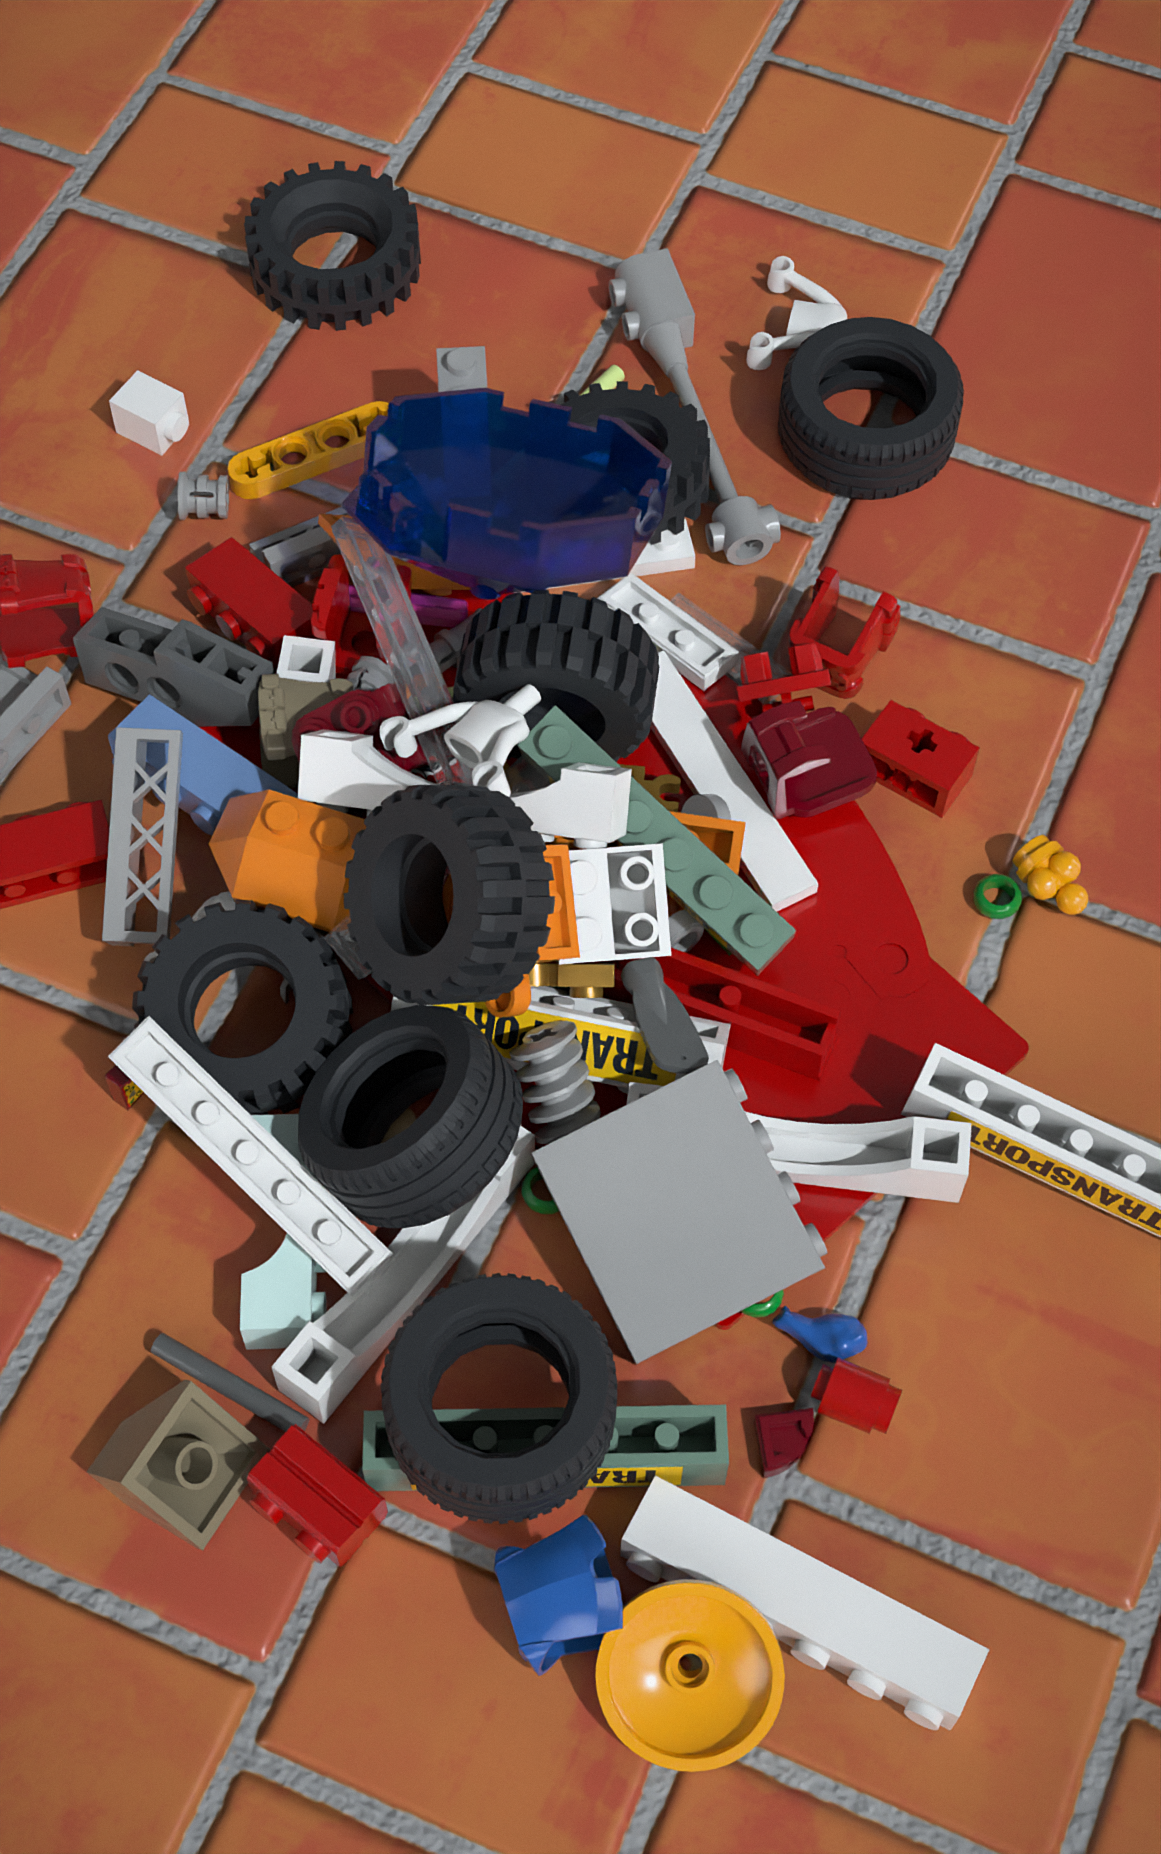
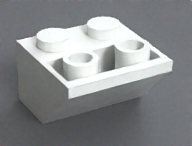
(620, 903)

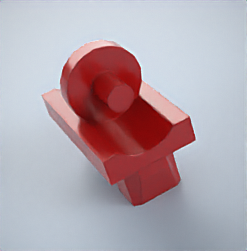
(806, 670)

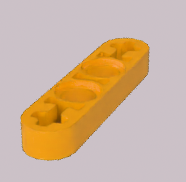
(307, 441)

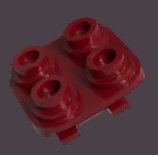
(360, 713)
(807, 759)

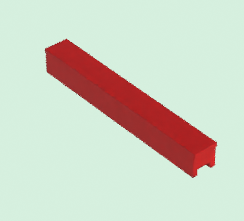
(762, 1016)

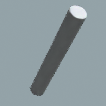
(227, 1383)

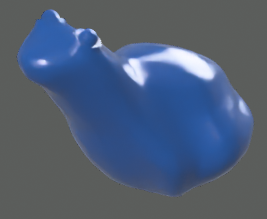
(826, 1335)

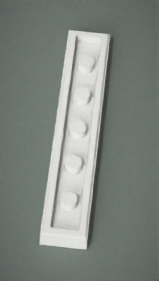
(711, 768)
(251, 1156)

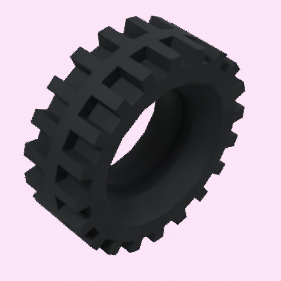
(333, 203)
(669, 430)

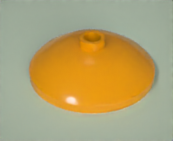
(683, 1715)

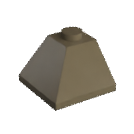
(180, 1462)

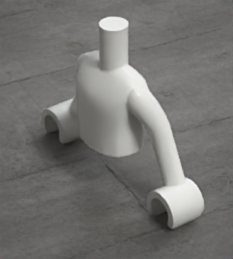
(805, 316)
(478, 740)

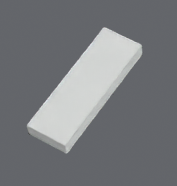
(688, 644)

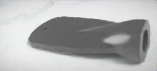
(663, 1019)

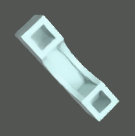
(282, 1291)

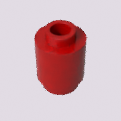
(856, 1396)

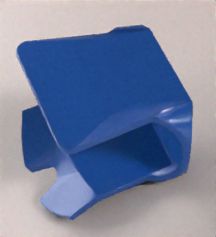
(560, 1594)

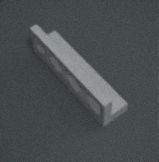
(298, 551)
(126, 837)

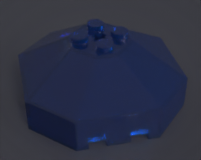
(507, 492)

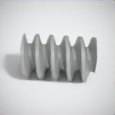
(558, 1079)

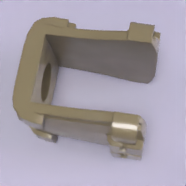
(280, 707)

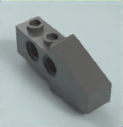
(181, 667)

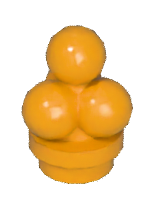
(1050, 872)

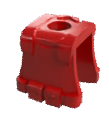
(29, 585)
(334, 619)
(876, 635)

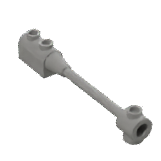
(664, 324)

